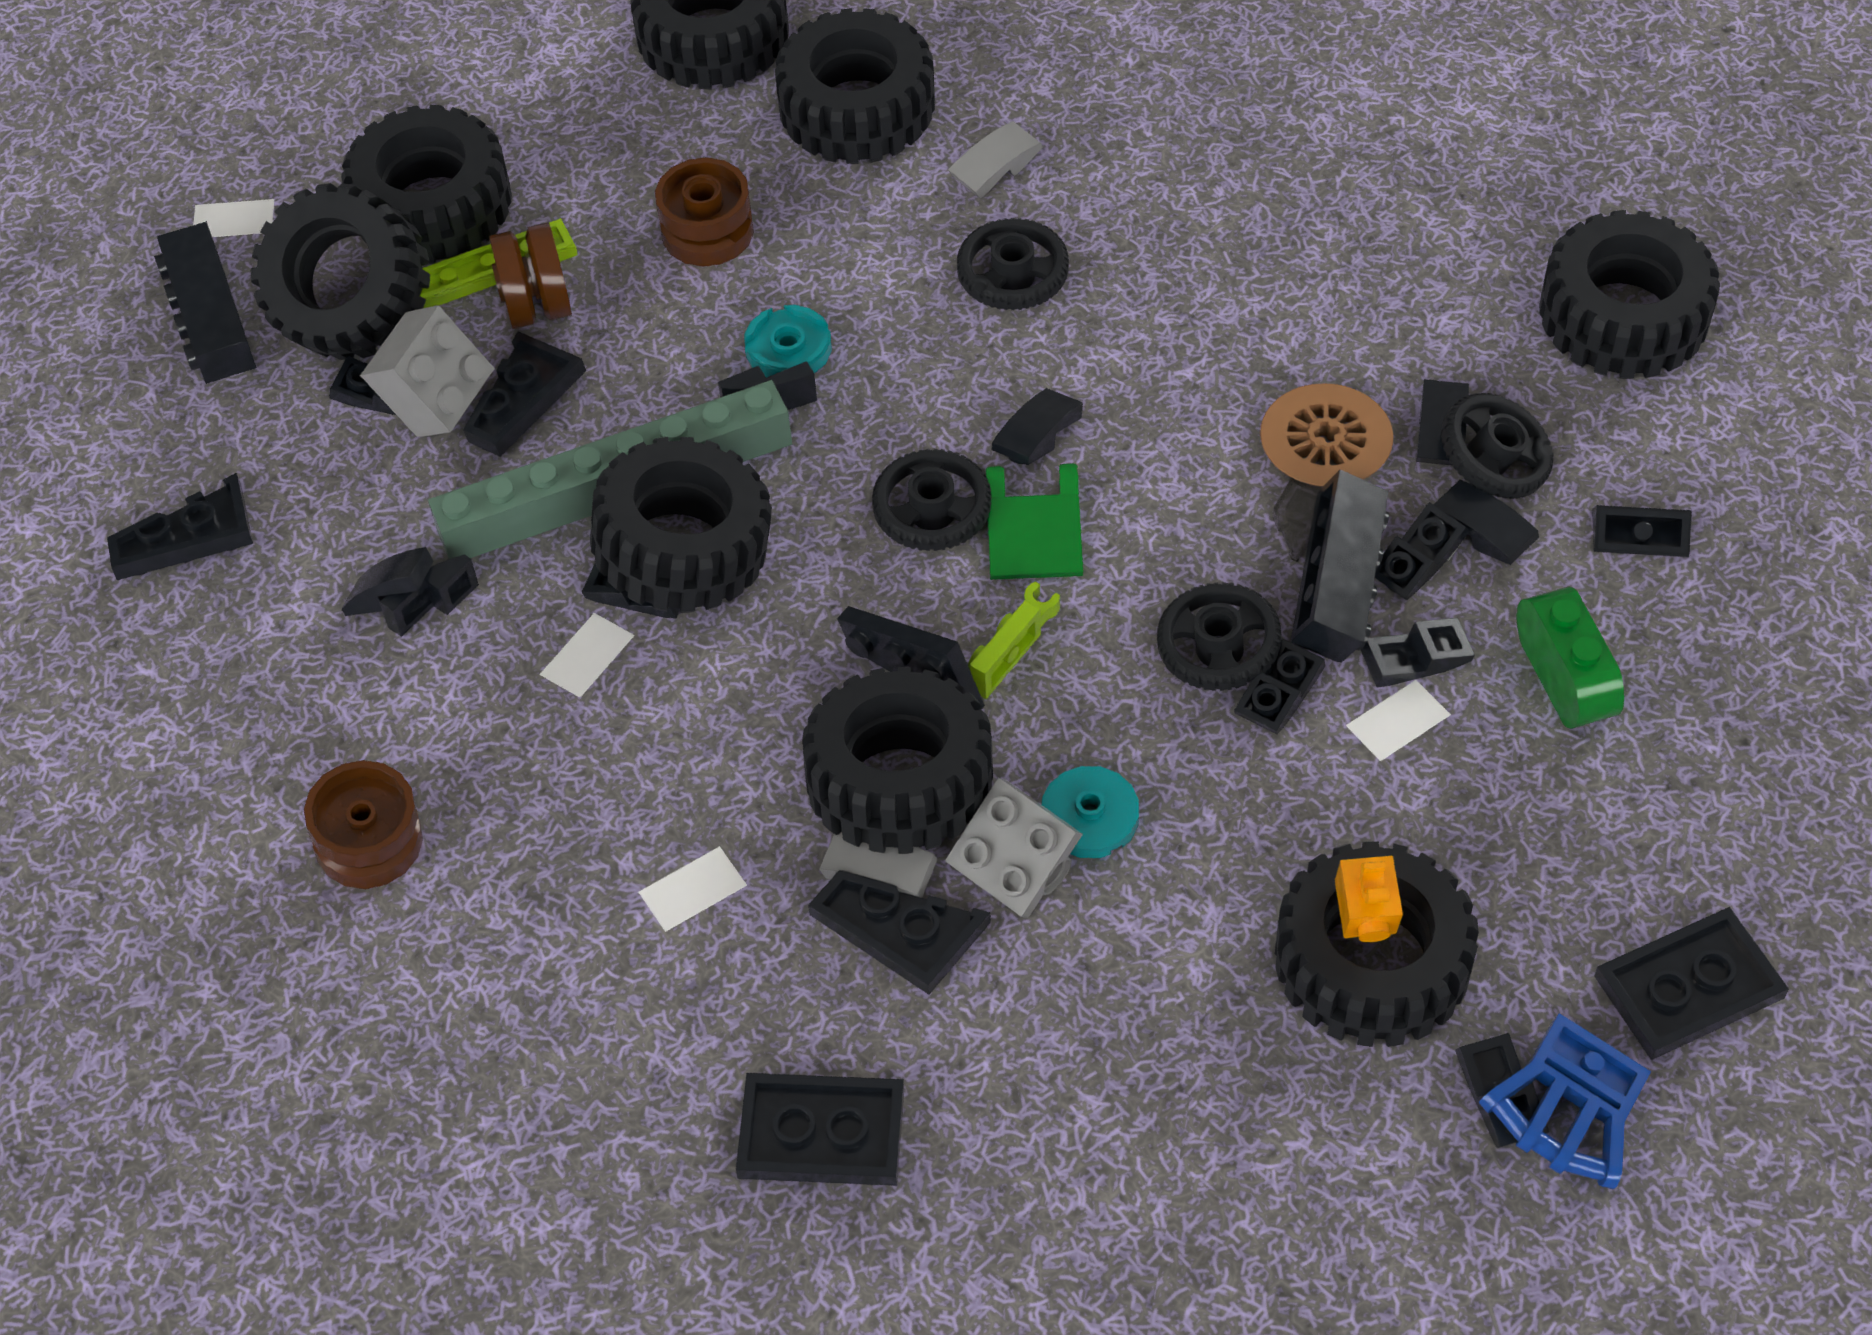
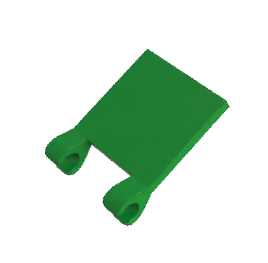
(1035, 533)

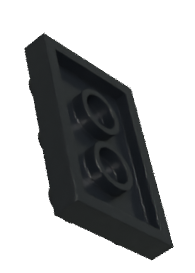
(1690, 983)
(820, 1129)

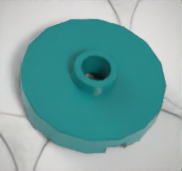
(797, 326)
(1104, 827)

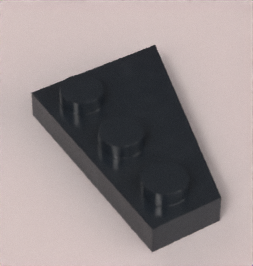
(522, 393)
(197, 530)
(901, 645)
(902, 931)

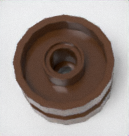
(704, 211)
(530, 275)
(363, 824)

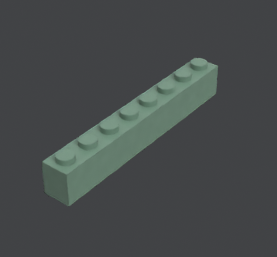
(562, 485)

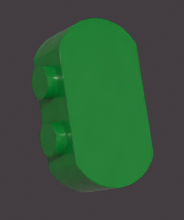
(1570, 657)

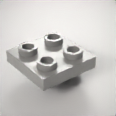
(1014, 848)

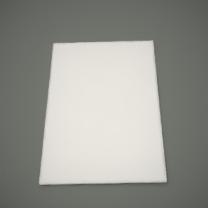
(235, 217)
(587, 655)
(1398, 720)
(692, 888)

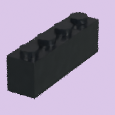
(205, 303)
(1341, 567)

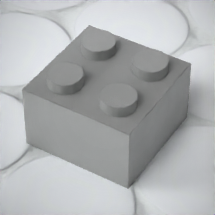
(427, 371)

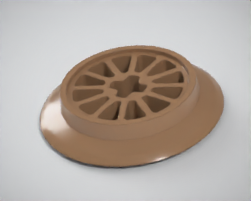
(1294, 431)

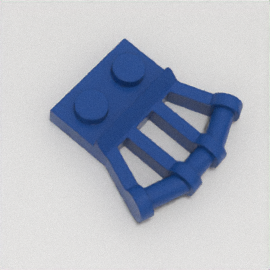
(1588, 1075)

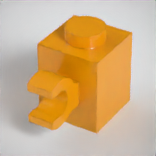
(1368, 898)

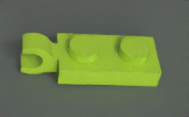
(1012, 640)

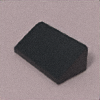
(1641, 531)

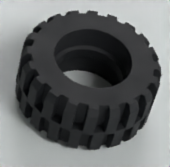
(709, 48)
(862, 121)
(432, 145)
(295, 246)
(1622, 334)
(672, 566)
(888, 714)
(1368, 1000)

